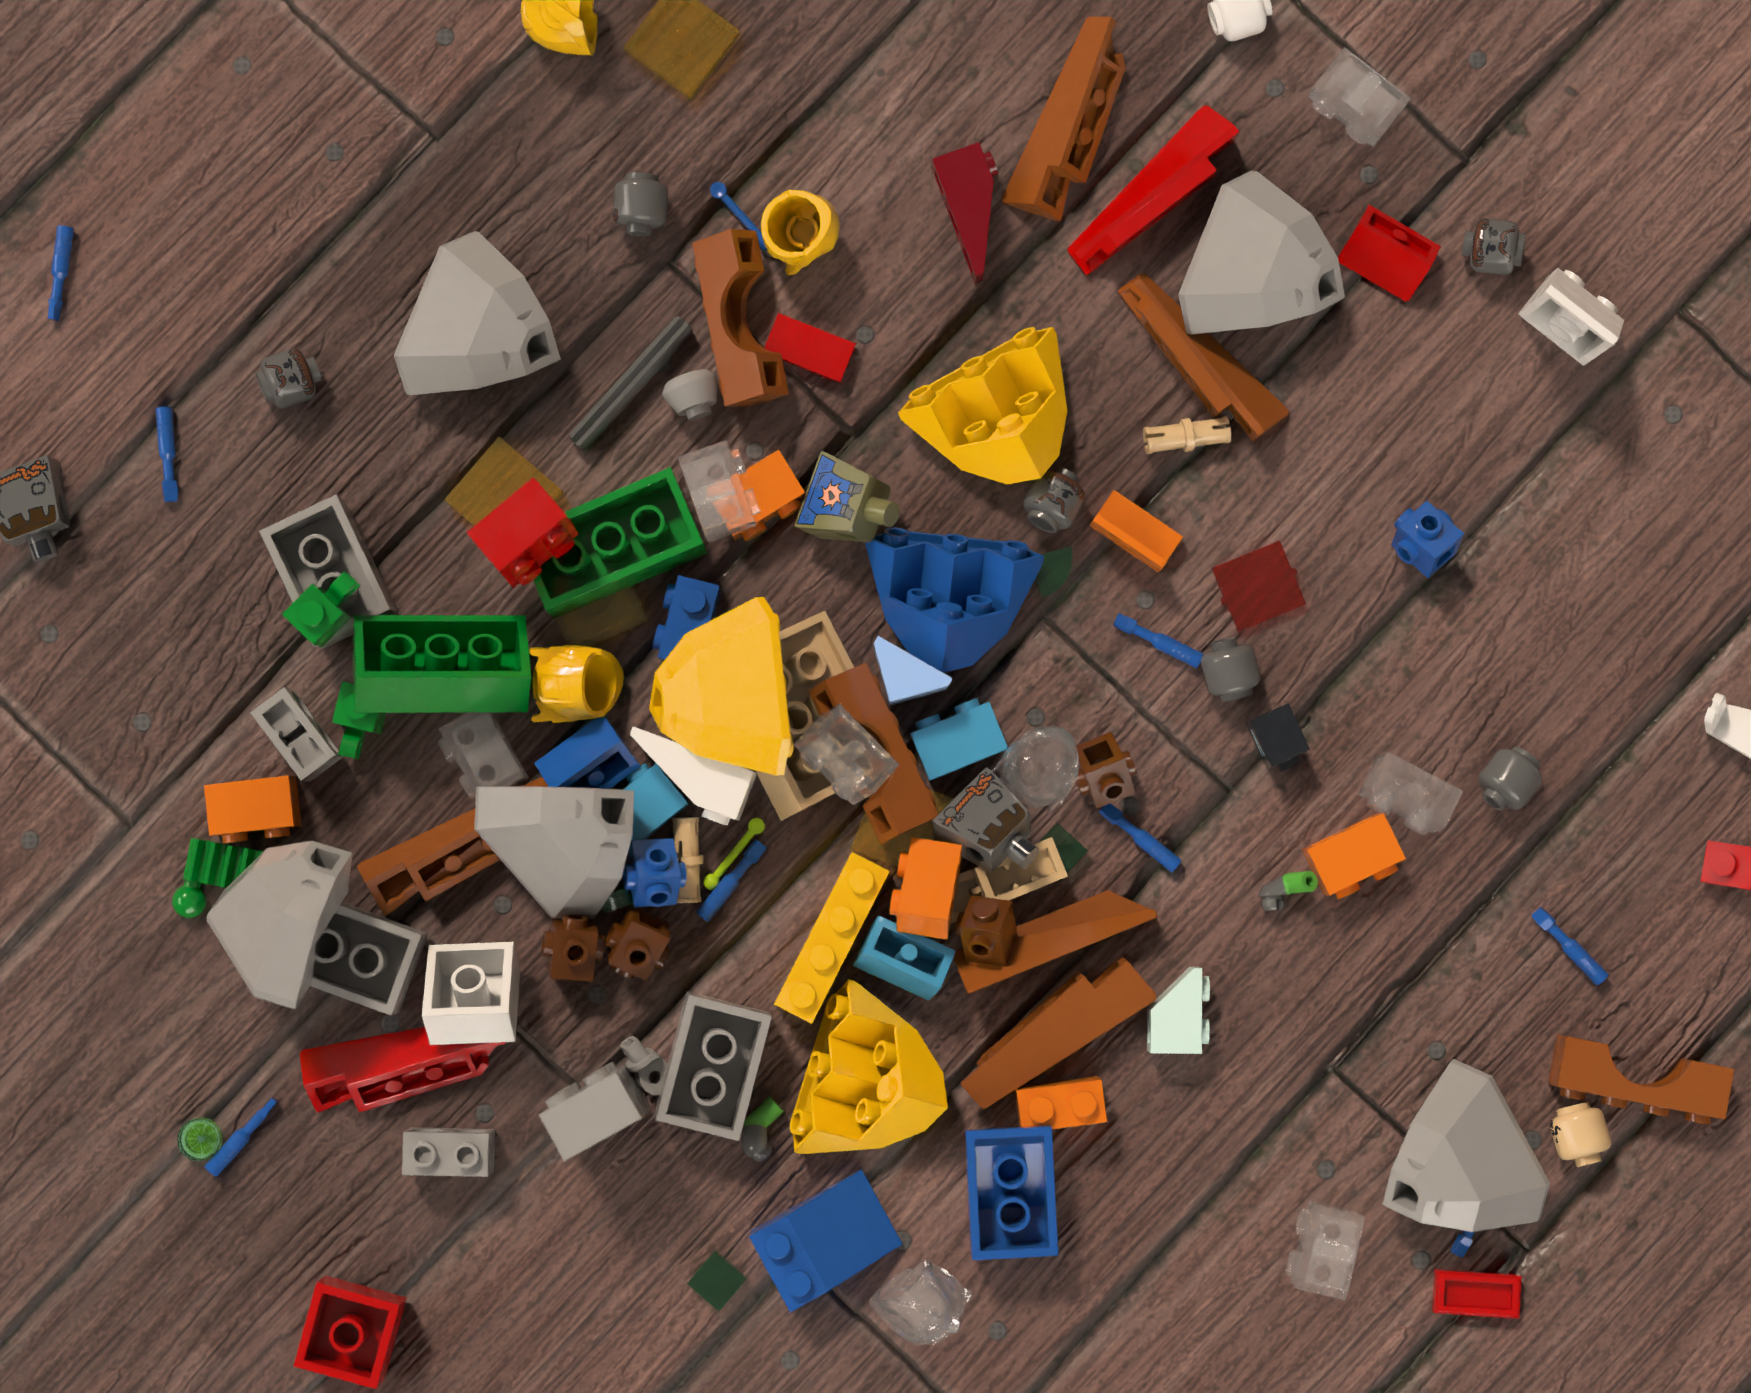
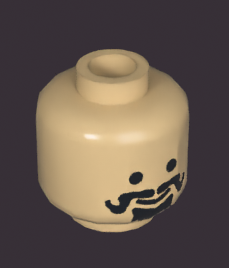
(1580, 1134)

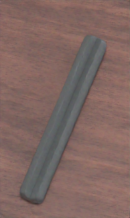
(631, 383)

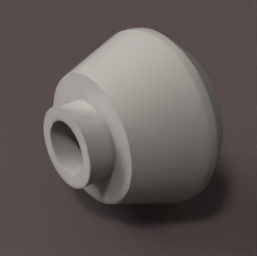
(692, 393)

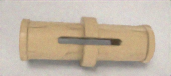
(1187, 435)
(687, 849)

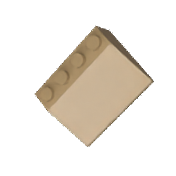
(809, 656)

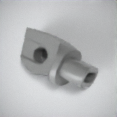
(643, 1062)

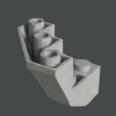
(1258, 262)
(473, 323)
(559, 841)
(277, 915)
(1466, 1159)

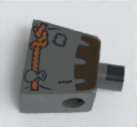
(33, 506)
(987, 824)

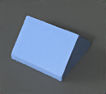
(906, 675)

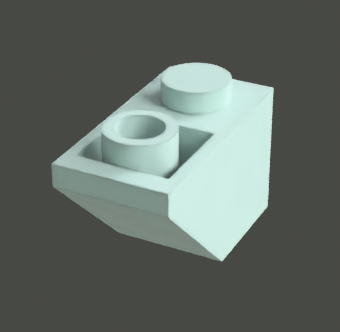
(1176, 1016)

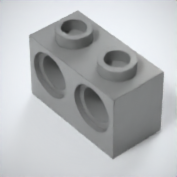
(296, 734)
(448, 1152)

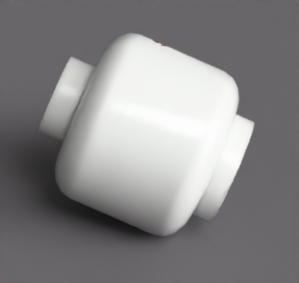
(1238, 17)

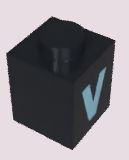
(1278, 738)

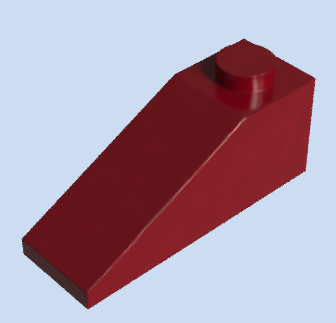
(967, 191)

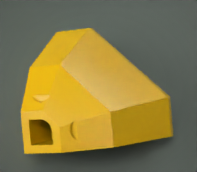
(998, 410)
(727, 691)
(865, 1079)

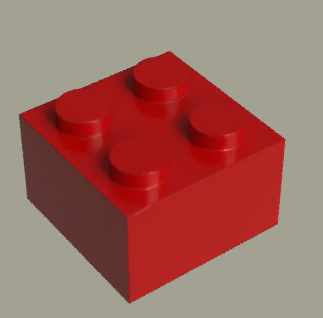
(524, 533)
(350, 1332)

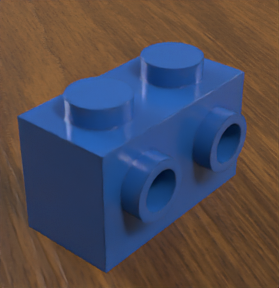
(689, 606)
(589, 758)

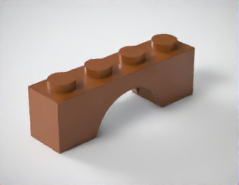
(726, 271)
(903, 798)
(1691, 1087)

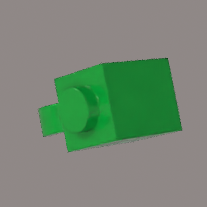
(320, 613)
(356, 723)

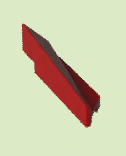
(1157, 189)
(387, 1068)

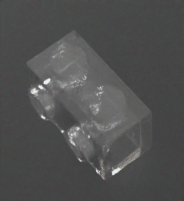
(1358, 98)
(718, 490)
(481, 752)
(846, 755)
(1410, 793)
(1325, 1249)

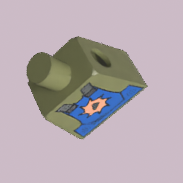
(845, 503)

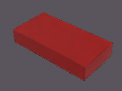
(810, 348)
(1476, 1293)

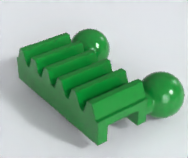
(212, 865)

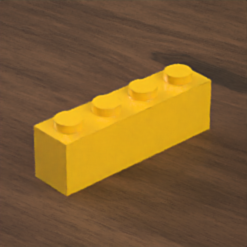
(831, 937)

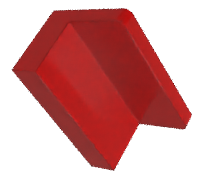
(1388, 253)

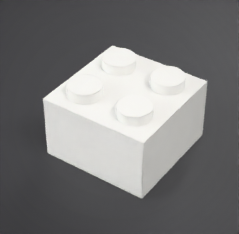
(471, 993)

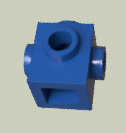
(1426, 538)
(653, 881)

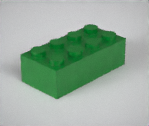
(621, 543)
(440, 663)

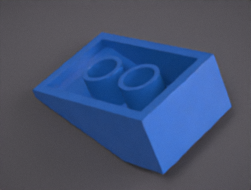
(1011, 1193)
(825, 1240)

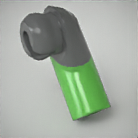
(1289, 883)
(755, 1130)

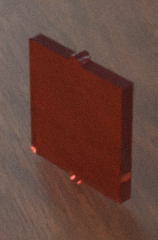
(1258, 586)

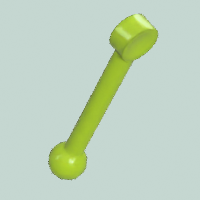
(756, 827)

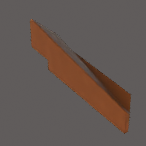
(1070, 124)
(1202, 361)
(429, 861)
(1057, 935)
(1058, 1028)

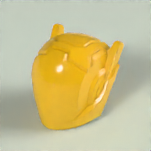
(561, 25)
(799, 228)
(574, 682)

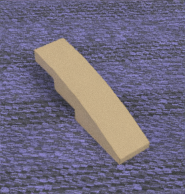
(1009, 878)

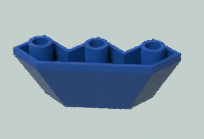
(950, 592)

